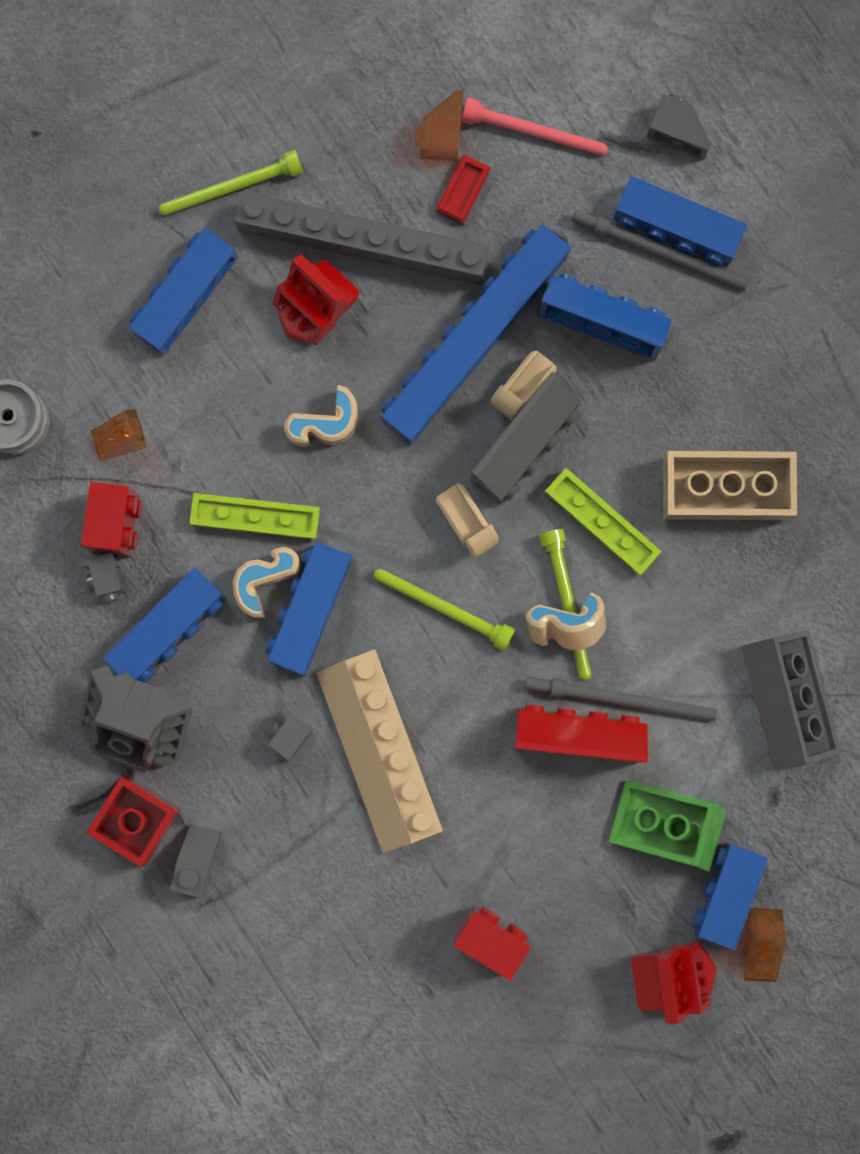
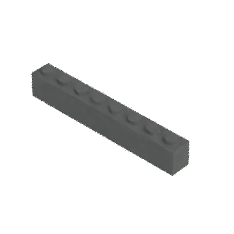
(361, 238)

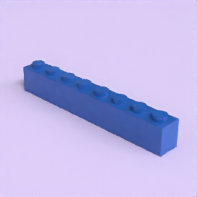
(475, 334)

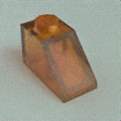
(441, 130)
(763, 944)

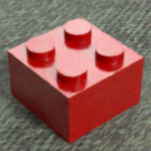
(111, 519)
(133, 821)
(492, 942)

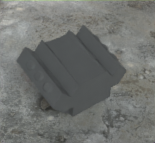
(133, 720)

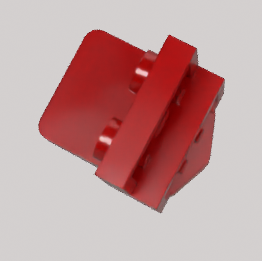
(312, 299)
(674, 980)

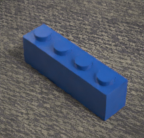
(679, 222)
(183, 291)
(309, 609)
(166, 626)

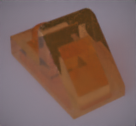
(119, 435)

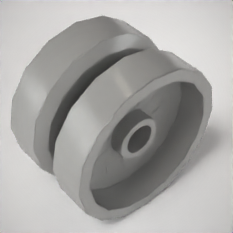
(29, 421)

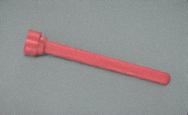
(476, 113)

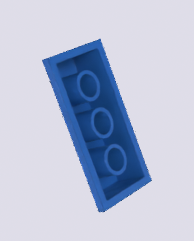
(605, 316)

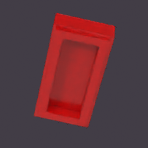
(463, 189)

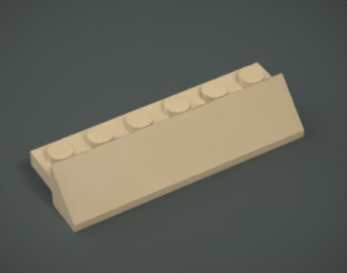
(379, 751)

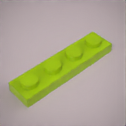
(255, 516)
(602, 522)

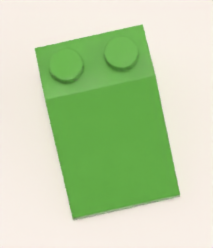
(668, 825)

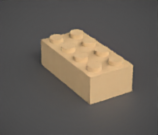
(729, 485)

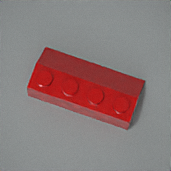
(581, 736)

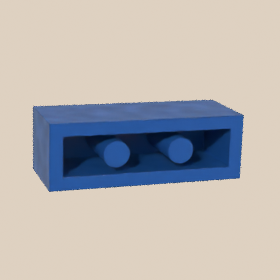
(729, 895)

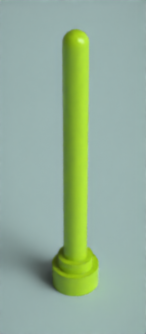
(288, 166)
(554, 544)
(498, 634)

